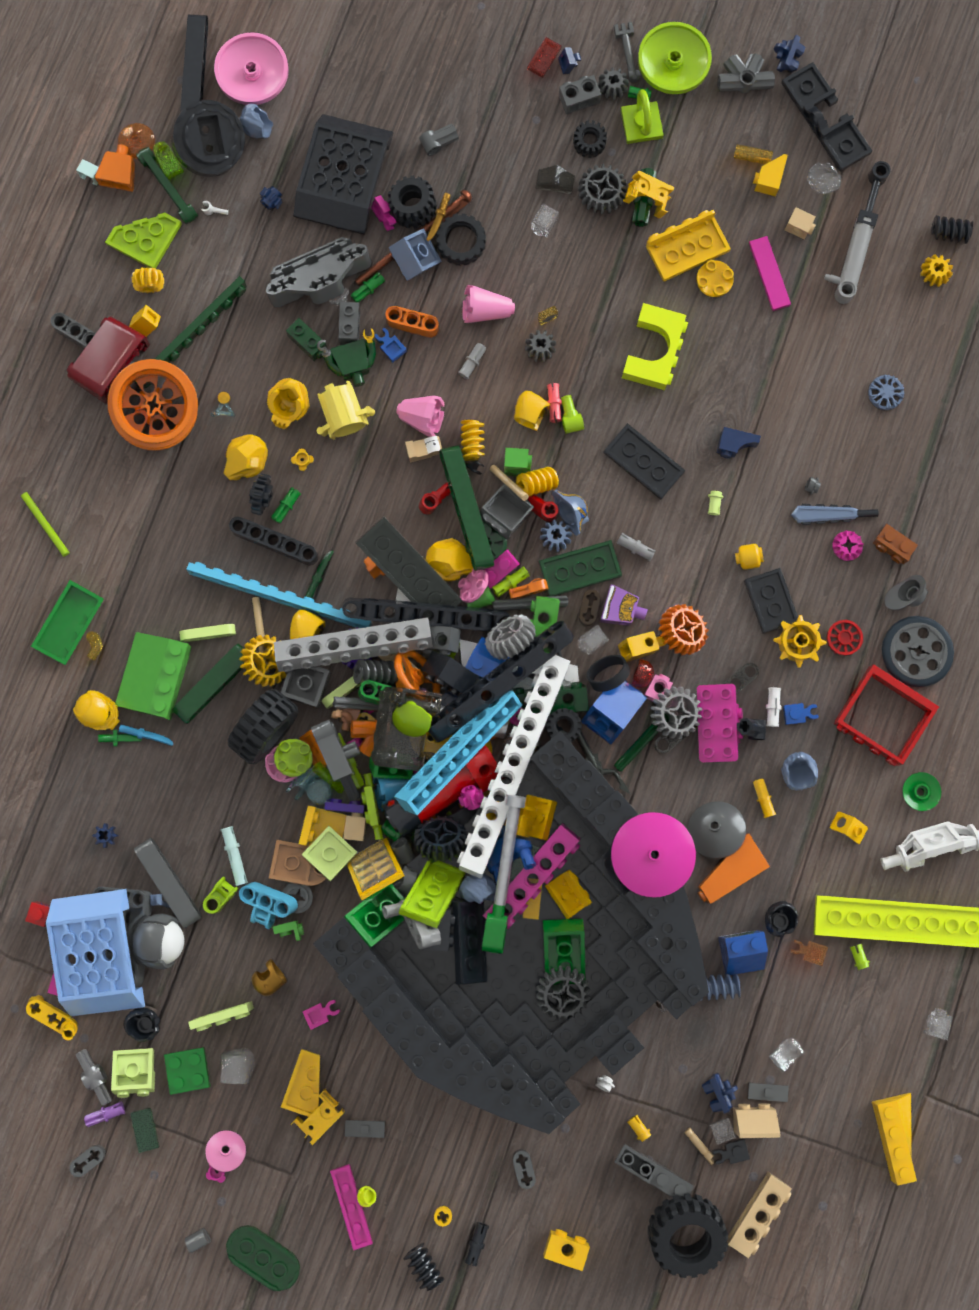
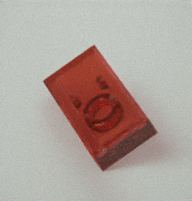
(544, 57)

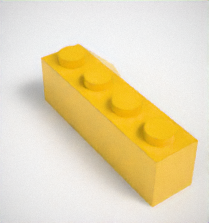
(894, 1126)

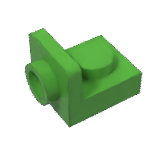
(285, 929)

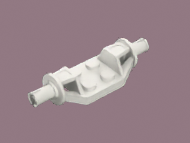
(931, 843)

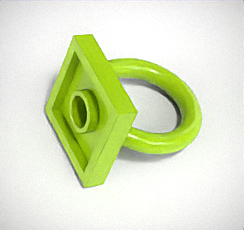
(642, 120)

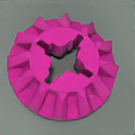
(843, 552)

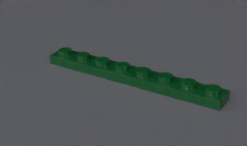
(198, 326)

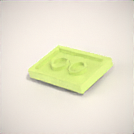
(221, 1017)

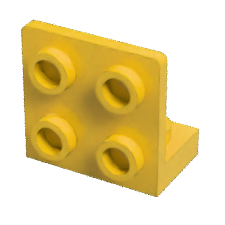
(317, 821)

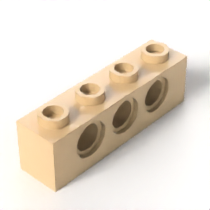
(757, 1203)

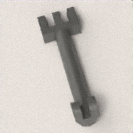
(633, 74)

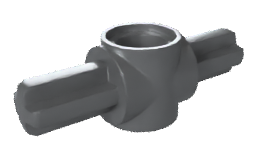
(94, 1077)

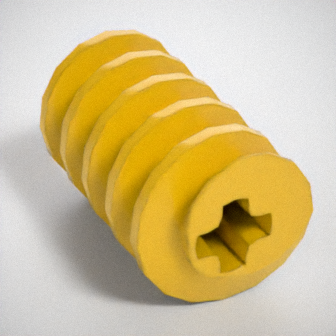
(471, 440)
(538, 481)

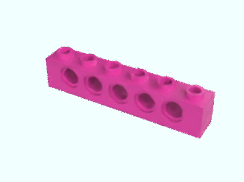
(561, 835)

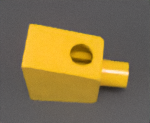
(640, 646)

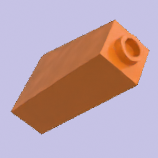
(733, 871)

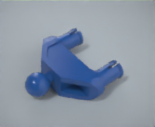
(522, 849)

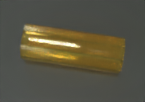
(753, 154)

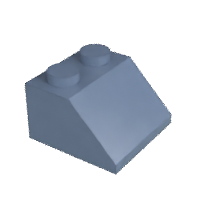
(414, 254)

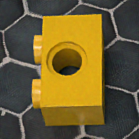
(574, 1259)

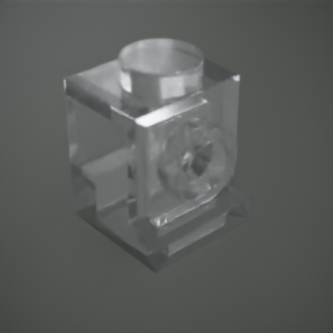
(938, 1024)

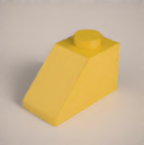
(770, 176)

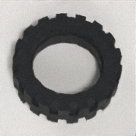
(461, 221)

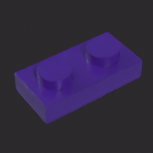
(337, 805)

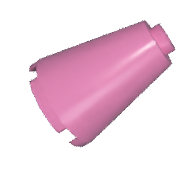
(485, 305)

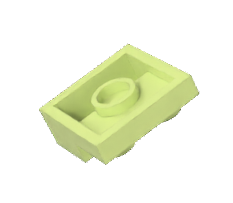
(133, 1072)

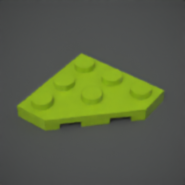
(145, 238)

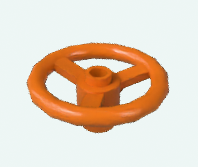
(412, 677)

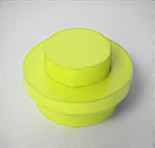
(366, 1196)

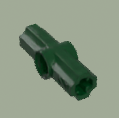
(643, 205)

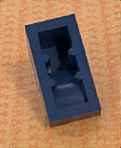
(734, 440)

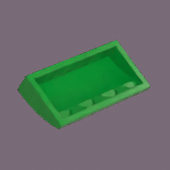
(67, 622)

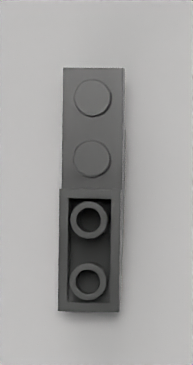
(652, 1172)

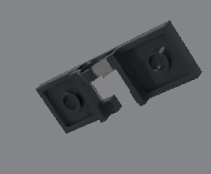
(842, 140)

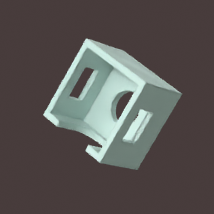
(87, 169)

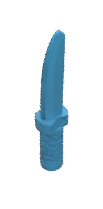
(145, 734)

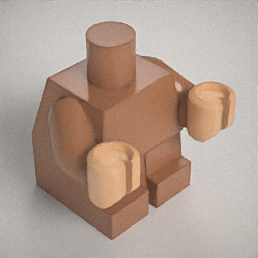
(345, 716)

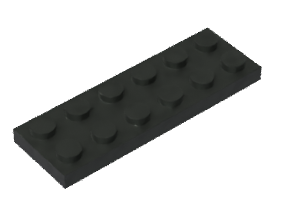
(406, 566)

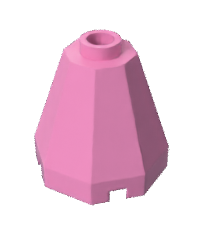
(422, 414)

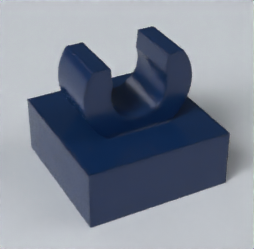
(568, 60)

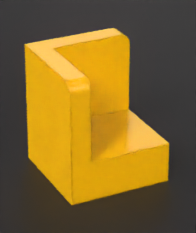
(145, 321)

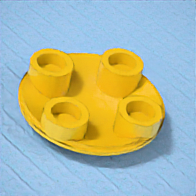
(715, 278)

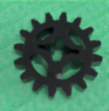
(260, 494)

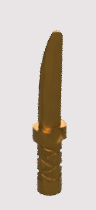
(440, 213)

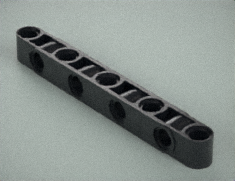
(443, 615)
(499, 681)

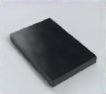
(771, 600)

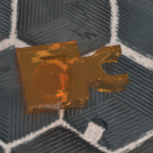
(813, 952)

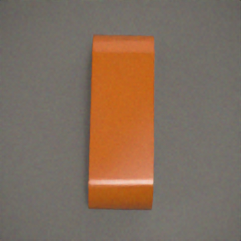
(418, 328)

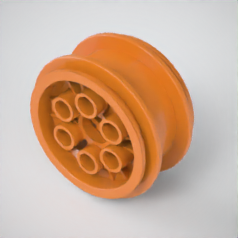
(147, 372)

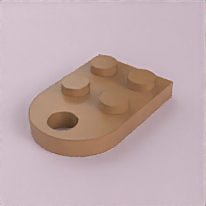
(291, 867)

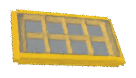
(374, 868)

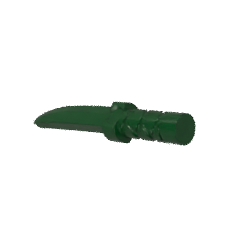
(316, 579)

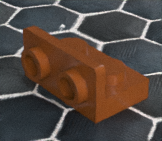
(895, 544)

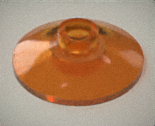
(145, 138)

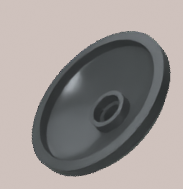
(723, 840)

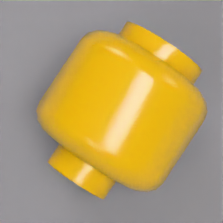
(749, 556)

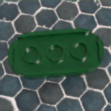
(263, 1258)

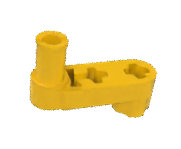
(42, 1012)

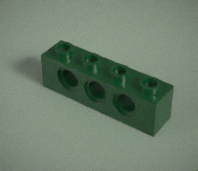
(578, 702)

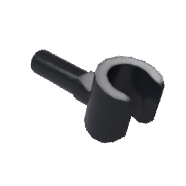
(473, 466)

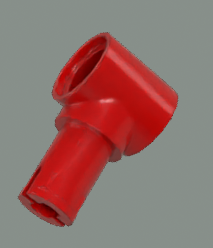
(435, 497)

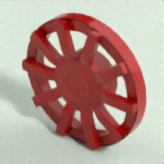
(844, 637)

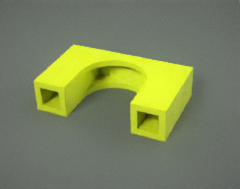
(670, 326)

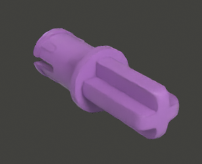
(104, 1114)

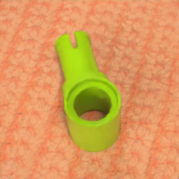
(571, 419)

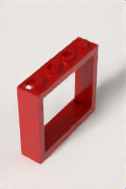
(903, 690)

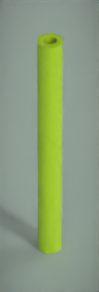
(44, 523)

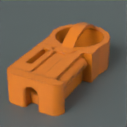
(529, 589)

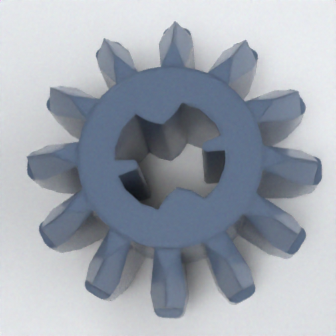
(548, 536)

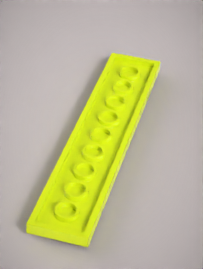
(896, 921)

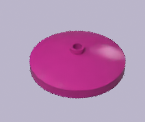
(633, 858)

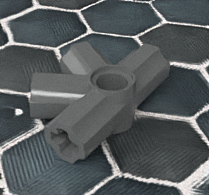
(750, 71)

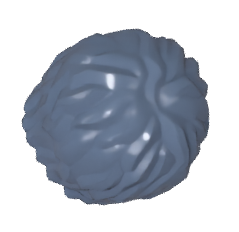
(255, 122)
(799, 771)
(477, 889)

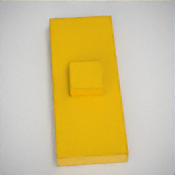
(533, 908)

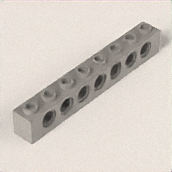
(344, 640)

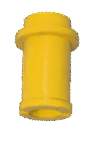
(639, 1128)

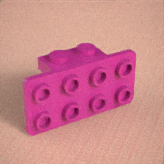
(718, 725)

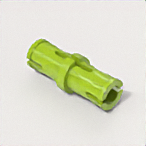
(510, 581)

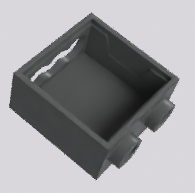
(505, 511)

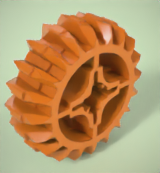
(683, 629)

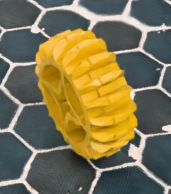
(251, 657)

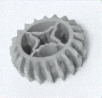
(510, 637)
(675, 720)

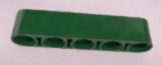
(209, 685)

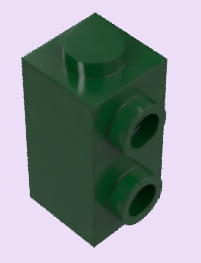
(305, 339)

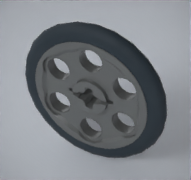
(935, 633)

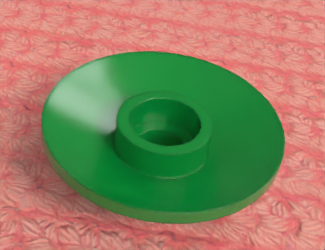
(930, 787)

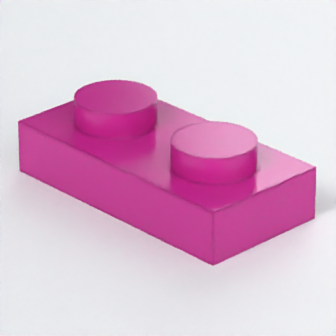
(502, 567)

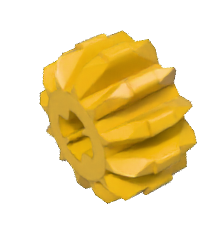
(935, 263)
(147, 280)

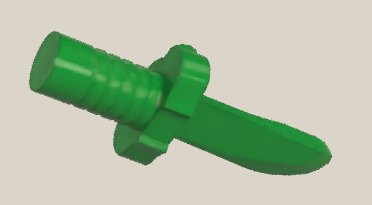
(115, 738)

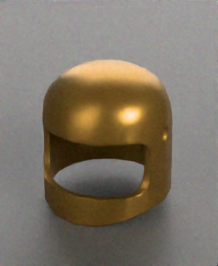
(269, 980)

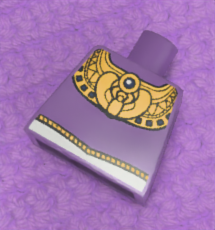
(621, 607)

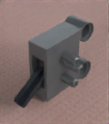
(337, 756)

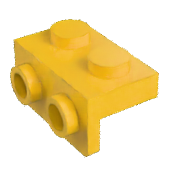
(541, 817)
(568, 893)

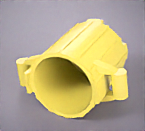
(342, 411)

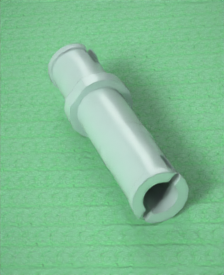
(234, 855)

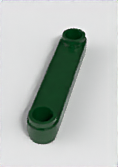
(185, 211)

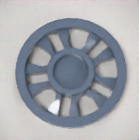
(886, 392)

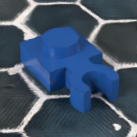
(391, 346)
(796, 713)

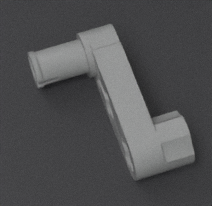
(422, 935)

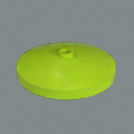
(674, 57)

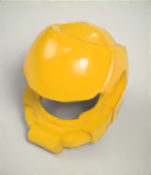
(93, 711)

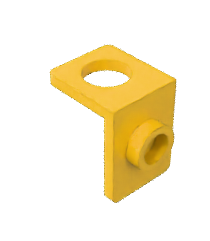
(853, 827)

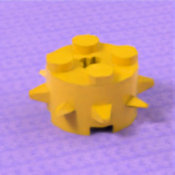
(805, 632)

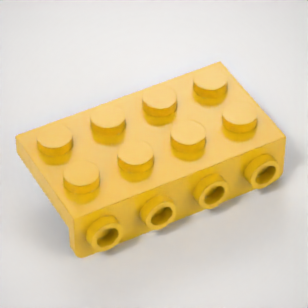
(687, 245)

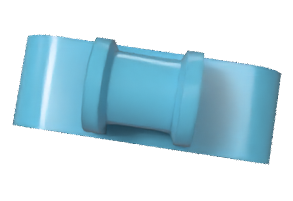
(263, 911)

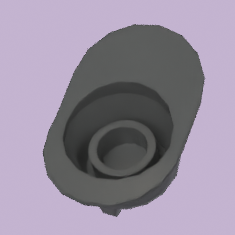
(907, 593)

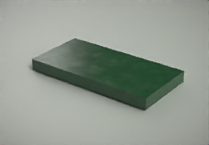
(580, 568)

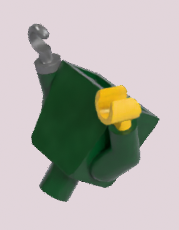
(351, 359)

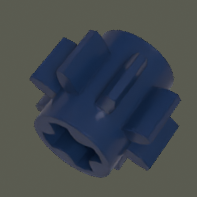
(271, 198)
(99, 835)

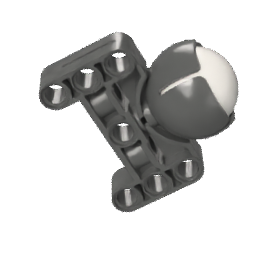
(152, 939)

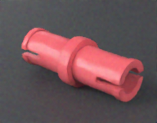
(555, 403)

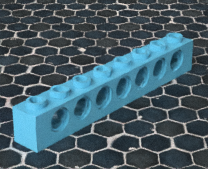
(456, 754)

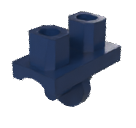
(786, 51)
(722, 1102)

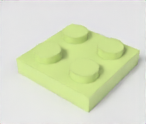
(329, 853)

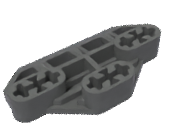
(317, 272)

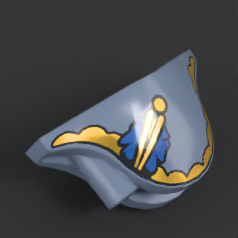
(572, 510)

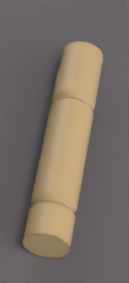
(699, 1145)

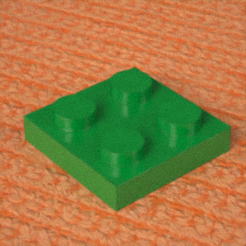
(187, 1070)

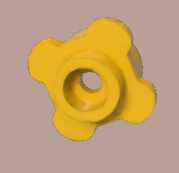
(302, 464)

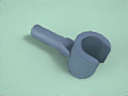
(157, 900)

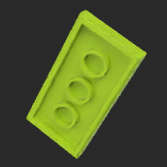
(432, 893)

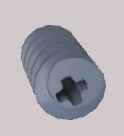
(722, 986)

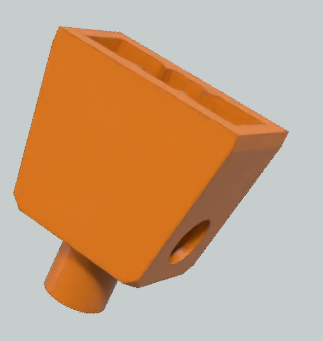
(117, 170)

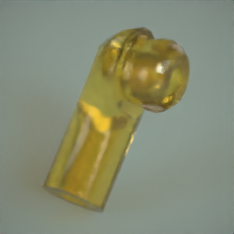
(96, 644)

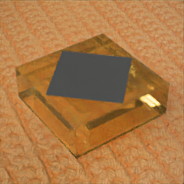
(547, 315)

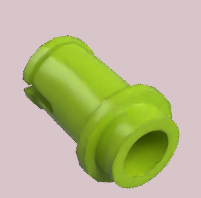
(860, 958)

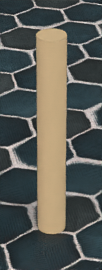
(509, 483)

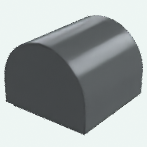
(197, 1240)

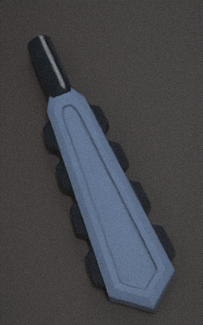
(820, 513)

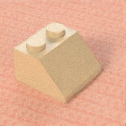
(755, 1121)

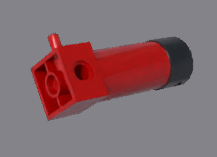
(476, 772)

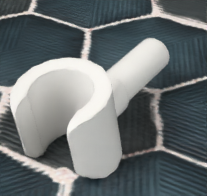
(211, 209)

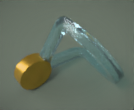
(224, 399)

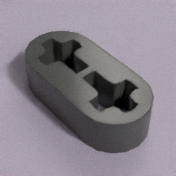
(90, 1163)
(528, 1167)

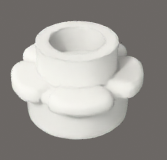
(605, 1083)

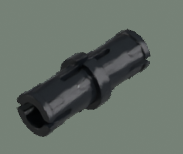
(477, 1244)

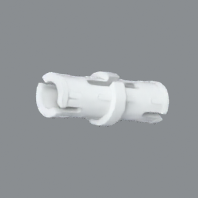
(773, 707)

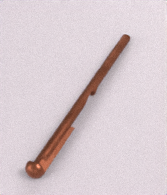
(452, 209)

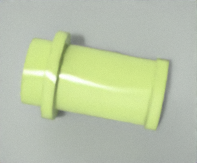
(715, 502)

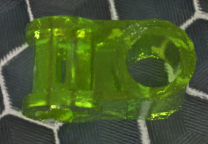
(168, 162)

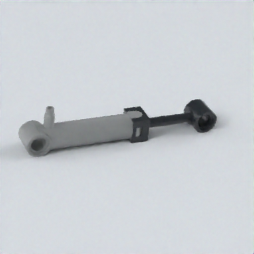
(860, 239)

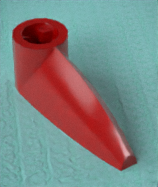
(540, 508)

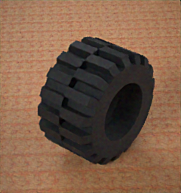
(408, 189)

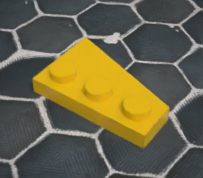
(303, 1088)

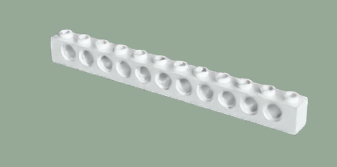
(476, 865)

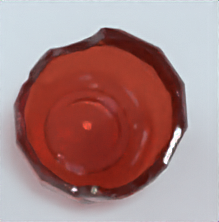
(643, 674)

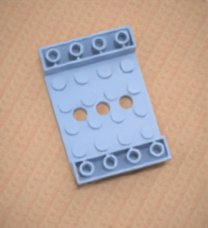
(92, 925)

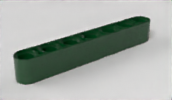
(466, 508)

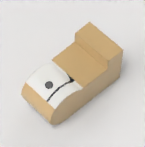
(423, 448)

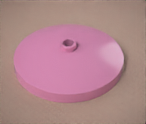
(251, 68)

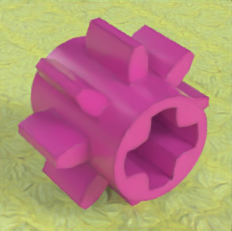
(471, 797)

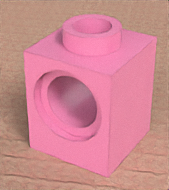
(650, 693)

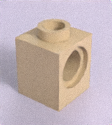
(800, 223)
(355, 827)

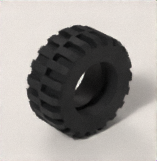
(262, 726)
(694, 1258)

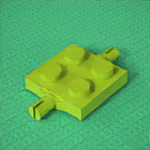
(372, 814)

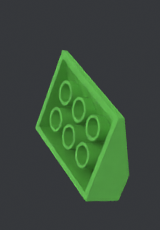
(153, 675)

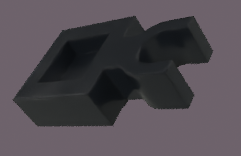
(735, 1151)

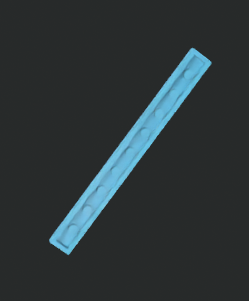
(271, 593)

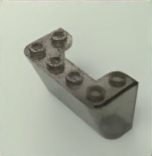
(390, 745)

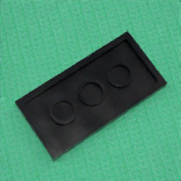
(644, 461)
(468, 941)

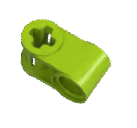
(220, 895)

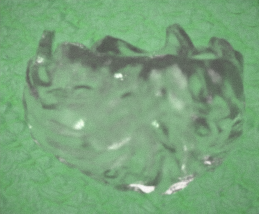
(823, 178)

